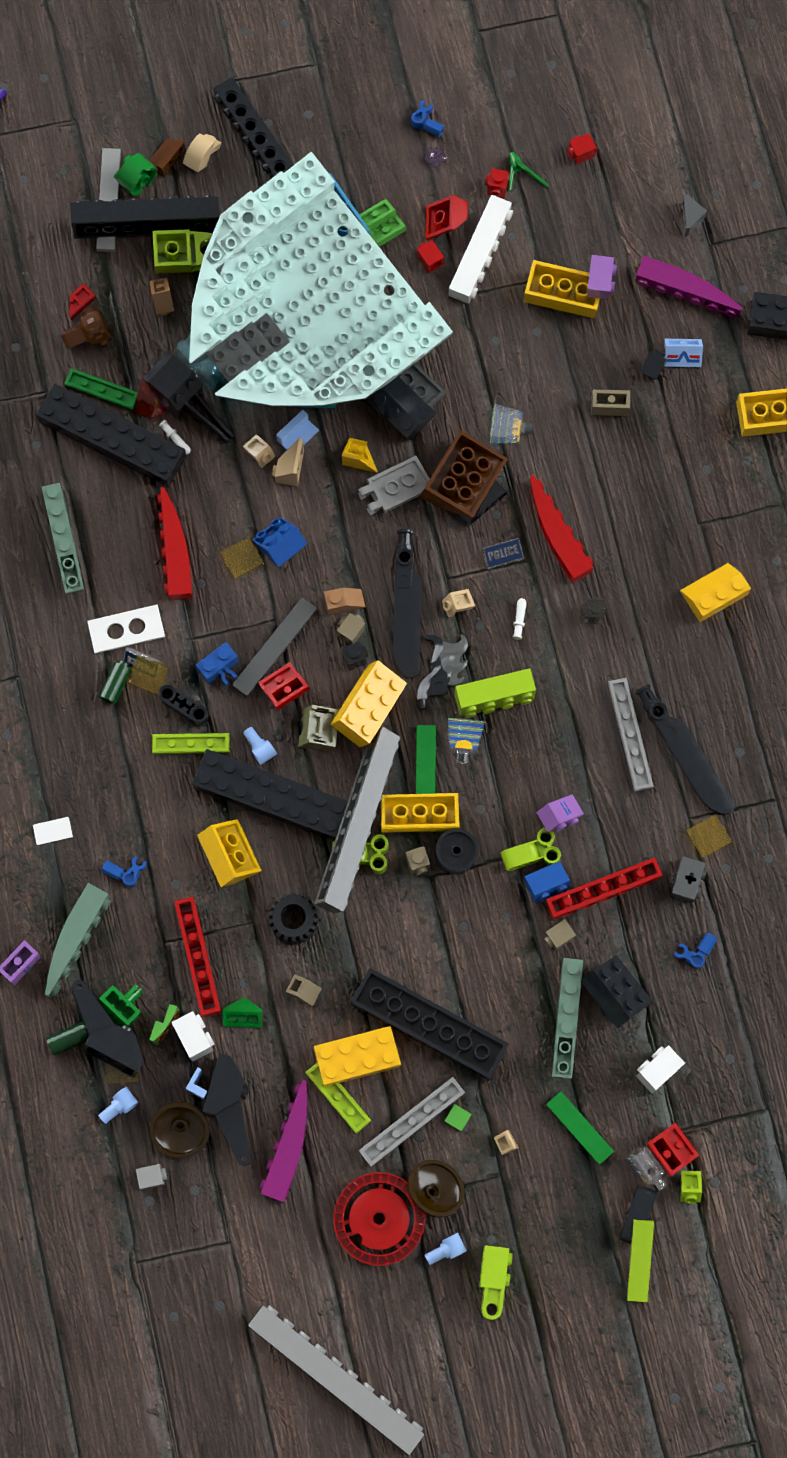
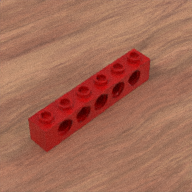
(603, 889)
(197, 957)

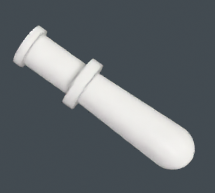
(171, 433)
(520, 612)

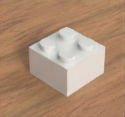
(192, 1036)
(660, 1069)

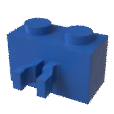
(217, 664)

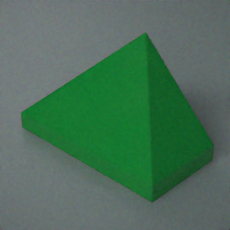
(242, 1014)

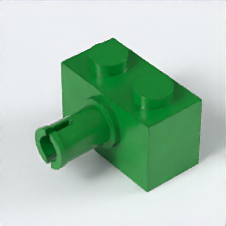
(120, 1006)

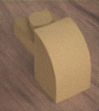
(200, 151)

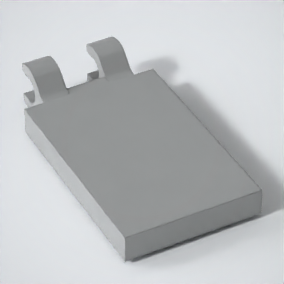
(395, 486)

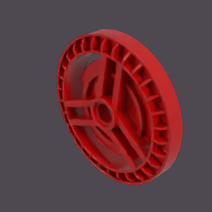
(362, 1223)

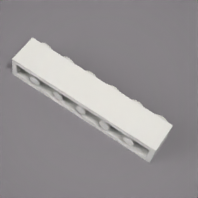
(480, 249)

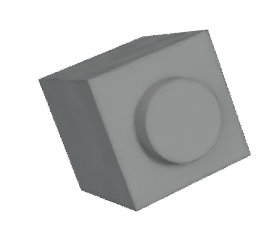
(151, 1176)

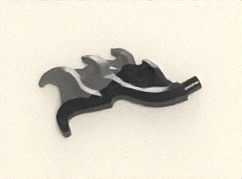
(446, 668)

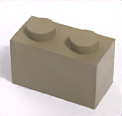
(610, 402)

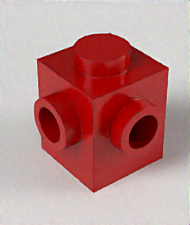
(497, 182)

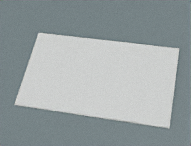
(52, 830)

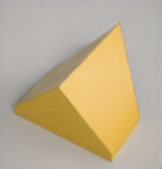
(358, 455)

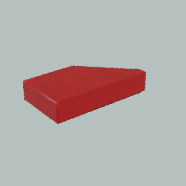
(80, 300)

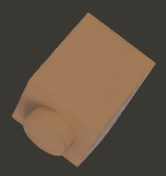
(161, 296)
(343, 600)

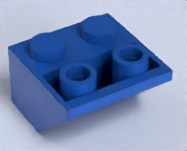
(279, 541)

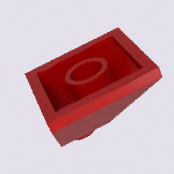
(445, 216)

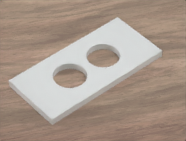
(152, 631)

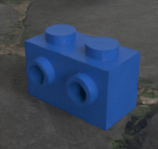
(547, 882)

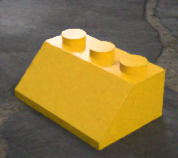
(715, 591)
(229, 852)

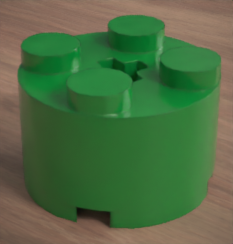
(136, 173)

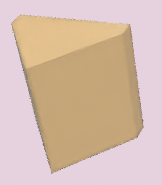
(505, 1142)

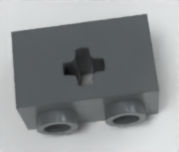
(681, 888)

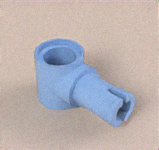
(261, 749)
(122, 1103)
(449, 1248)

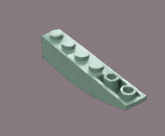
(63, 538)
(75, 934)
(567, 1017)

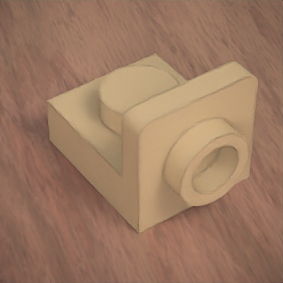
(259, 450)
(458, 602)

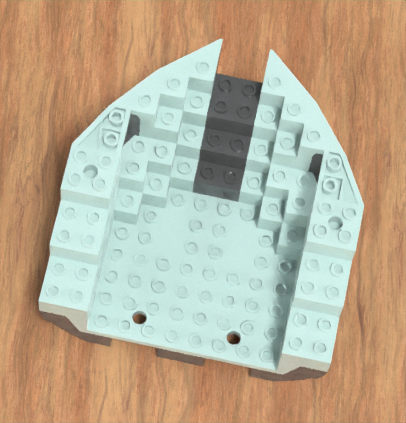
(298, 308)

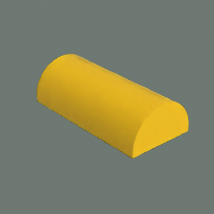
(419, 812)

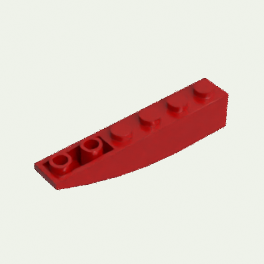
(559, 535)
(175, 552)

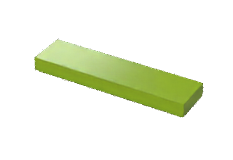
(190, 743)
(340, 1100)
(640, 1261)

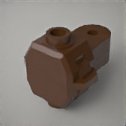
(92, 328)

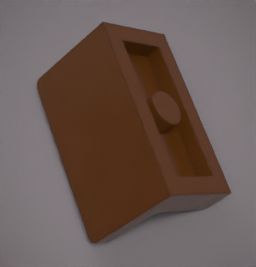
(167, 155)

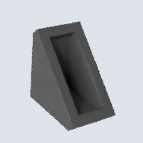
(692, 214)

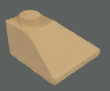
(289, 465)

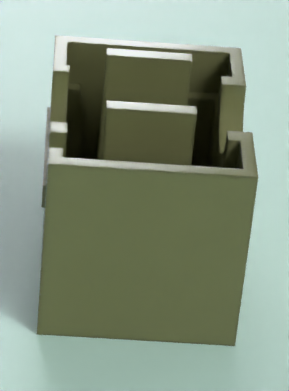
(318, 728)

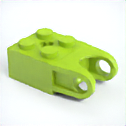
(186, 249)
(494, 1278)

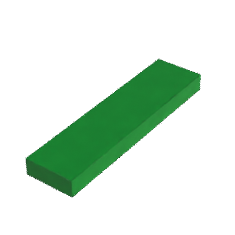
(101, 389)
(425, 759)
(580, 1128)

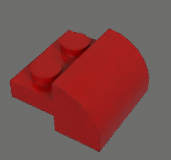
(283, 686)
(672, 1150)

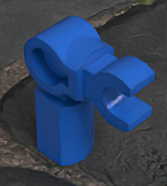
(419, 120)
(129, 878)
(695, 959)

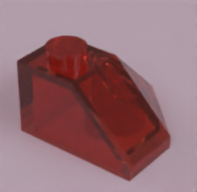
(147, 402)

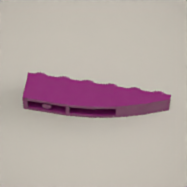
(684, 285)
(287, 1149)

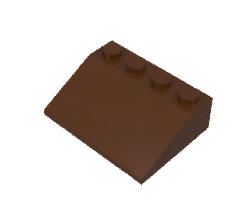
(464, 476)

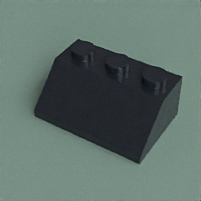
(402, 407)

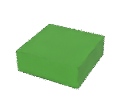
(458, 1117)

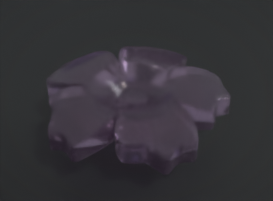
(435, 157)

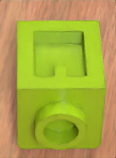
(691, 1186)

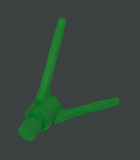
(517, 165)

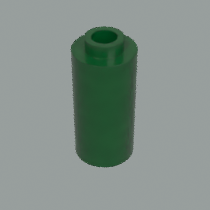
(115, 682)
(67, 1038)

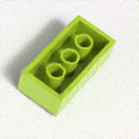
(495, 693)

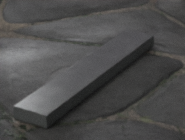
(274, 647)

